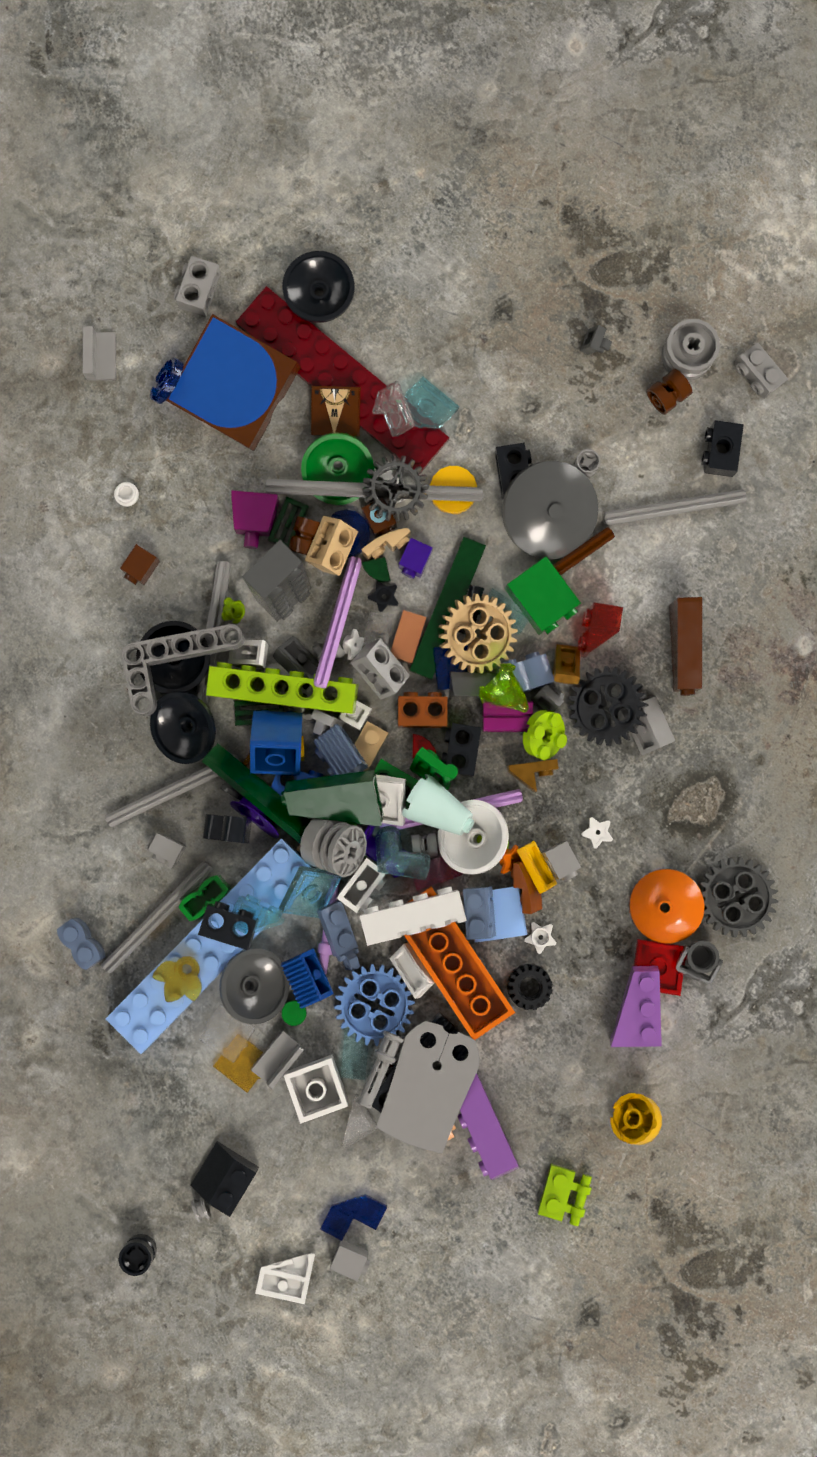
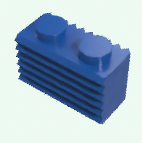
(307, 978)

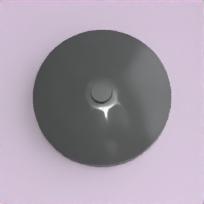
(550, 509)

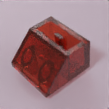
(601, 625)

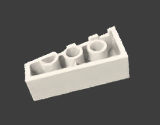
(413, 916)

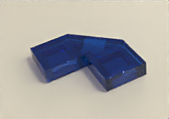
(362, 1208)

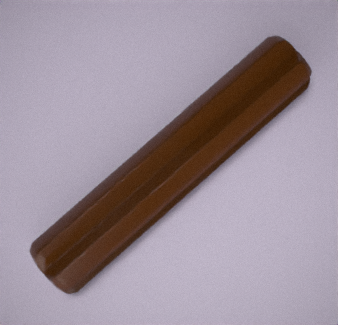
(584, 550)

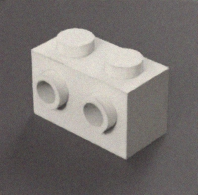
(361, 885)

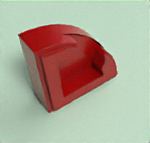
(420, 741)

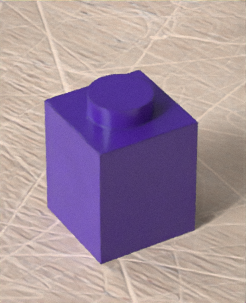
(415, 558)

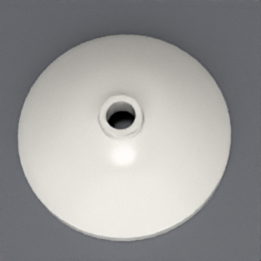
(464, 852)

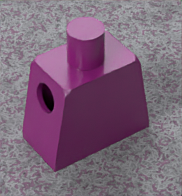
(253, 515)

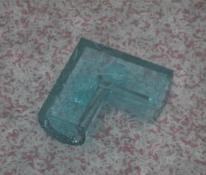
(394, 860)

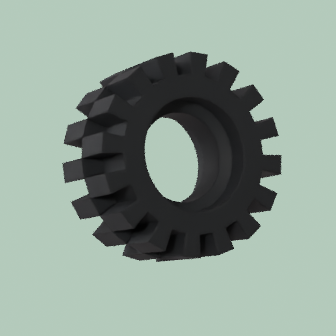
(543, 993)

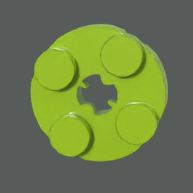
(554, 738)

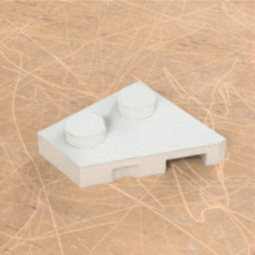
(286, 1278)

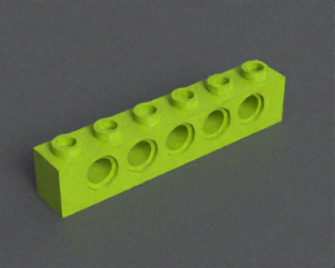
(219, 686)

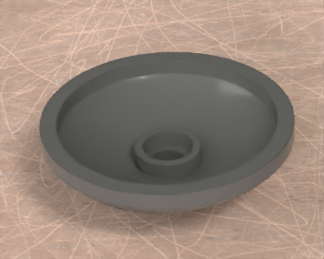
(267, 986)

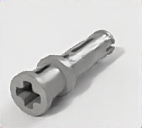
(367, 1098)

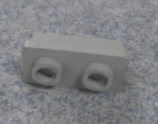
(760, 370)

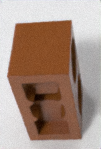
(422, 718)

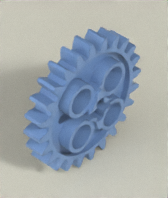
(384, 984)

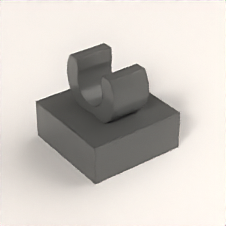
(595, 341)
(547, 699)

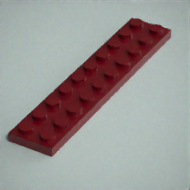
(329, 365)

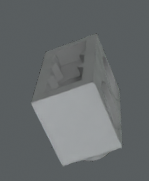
(204, 286)
(380, 669)
(561, 861)

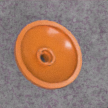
(679, 893)

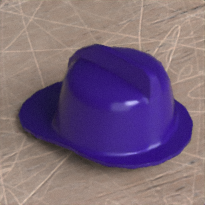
(250, 811)

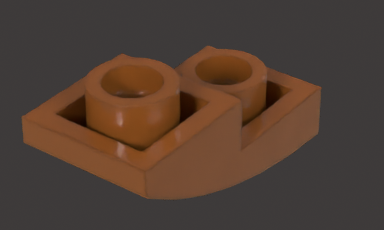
(530, 897)

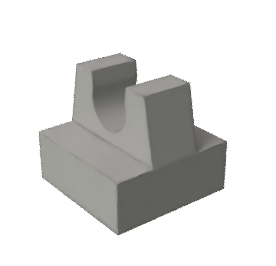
(324, 722)

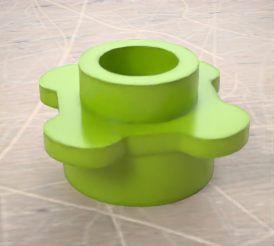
(233, 610)

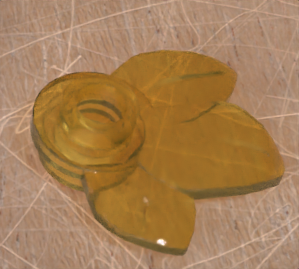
(177, 981)

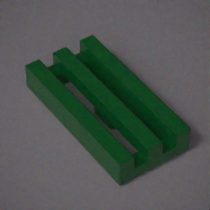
(287, 502)
(238, 713)

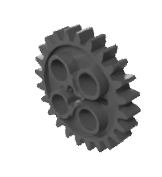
(746, 918)

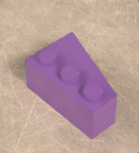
(640, 1012)

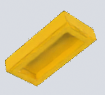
(537, 867)

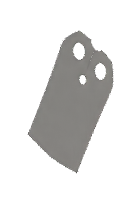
(427, 1101)

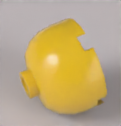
(636, 1119)

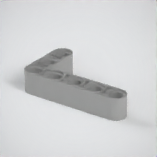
(171, 643)

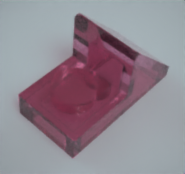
(438, 873)

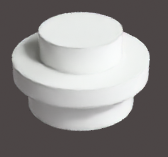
(126, 494)

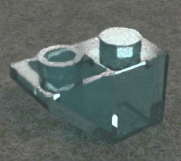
(267, 917)

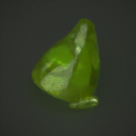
(505, 690)

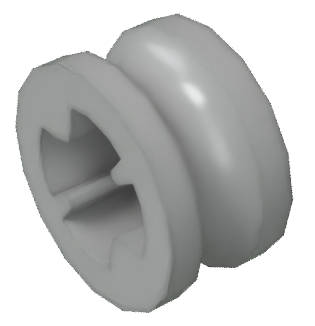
(201, 1209)

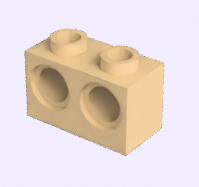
(331, 545)

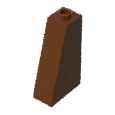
(686, 644)

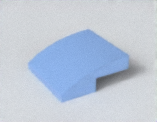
(508, 914)

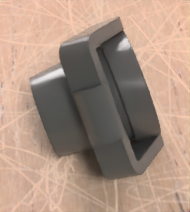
(701, 958)

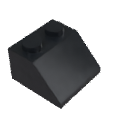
(224, 1178)

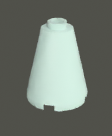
(437, 807)

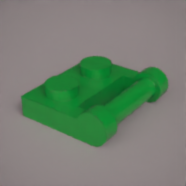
(428, 763)

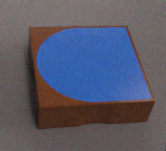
(233, 382)

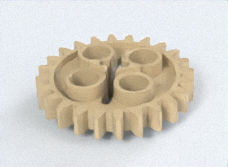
(462, 619)

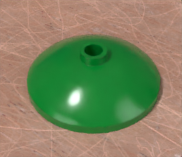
(333, 447)

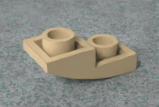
(393, 539)

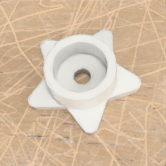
(353, 644)
(596, 839)
(545, 932)

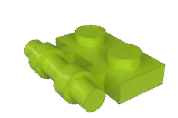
(557, 1191)

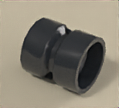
(137, 1254)

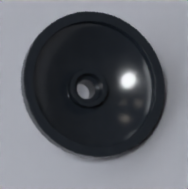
(318, 272)
(180, 676)
(173, 731)

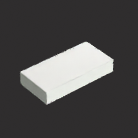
(411, 970)

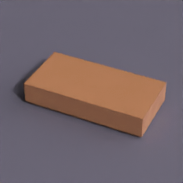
(408, 636)

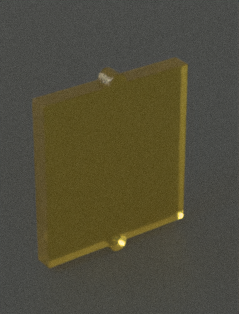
(240, 1070)

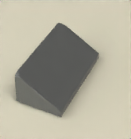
(296, 657)
(468, 684)

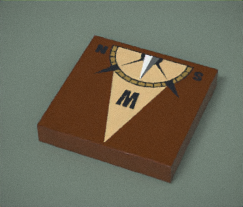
(335, 410)

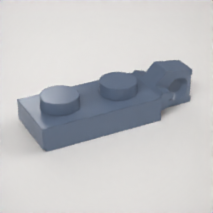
(339, 934)

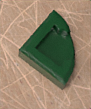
(377, 569)

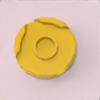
(456, 477)

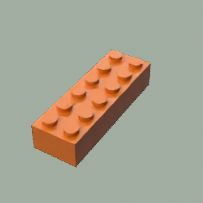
(461, 977)

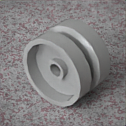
(691, 348)

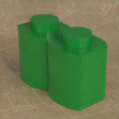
(211, 890)

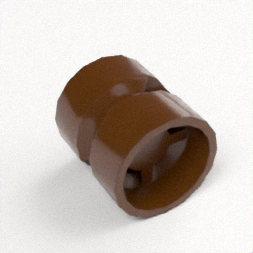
(671, 390)
(305, 533)

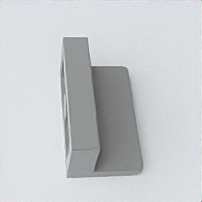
(99, 355)
(655, 731)
(277, 1059)

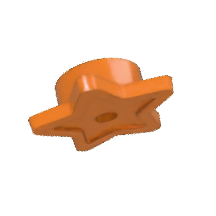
(511, 856)

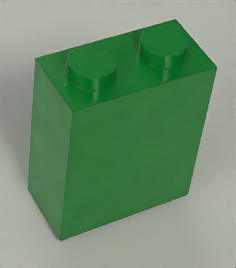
(543, 596)

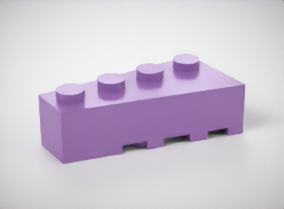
(486, 1133)

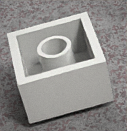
(316, 1089)

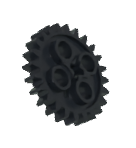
(628, 698)

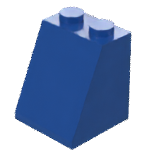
(276, 742)

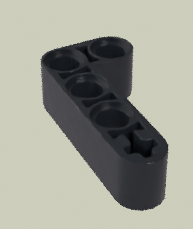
(227, 828)

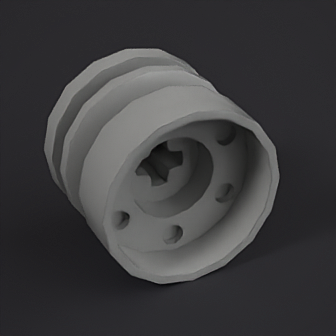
(333, 846)

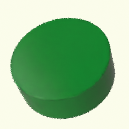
(293, 1014)

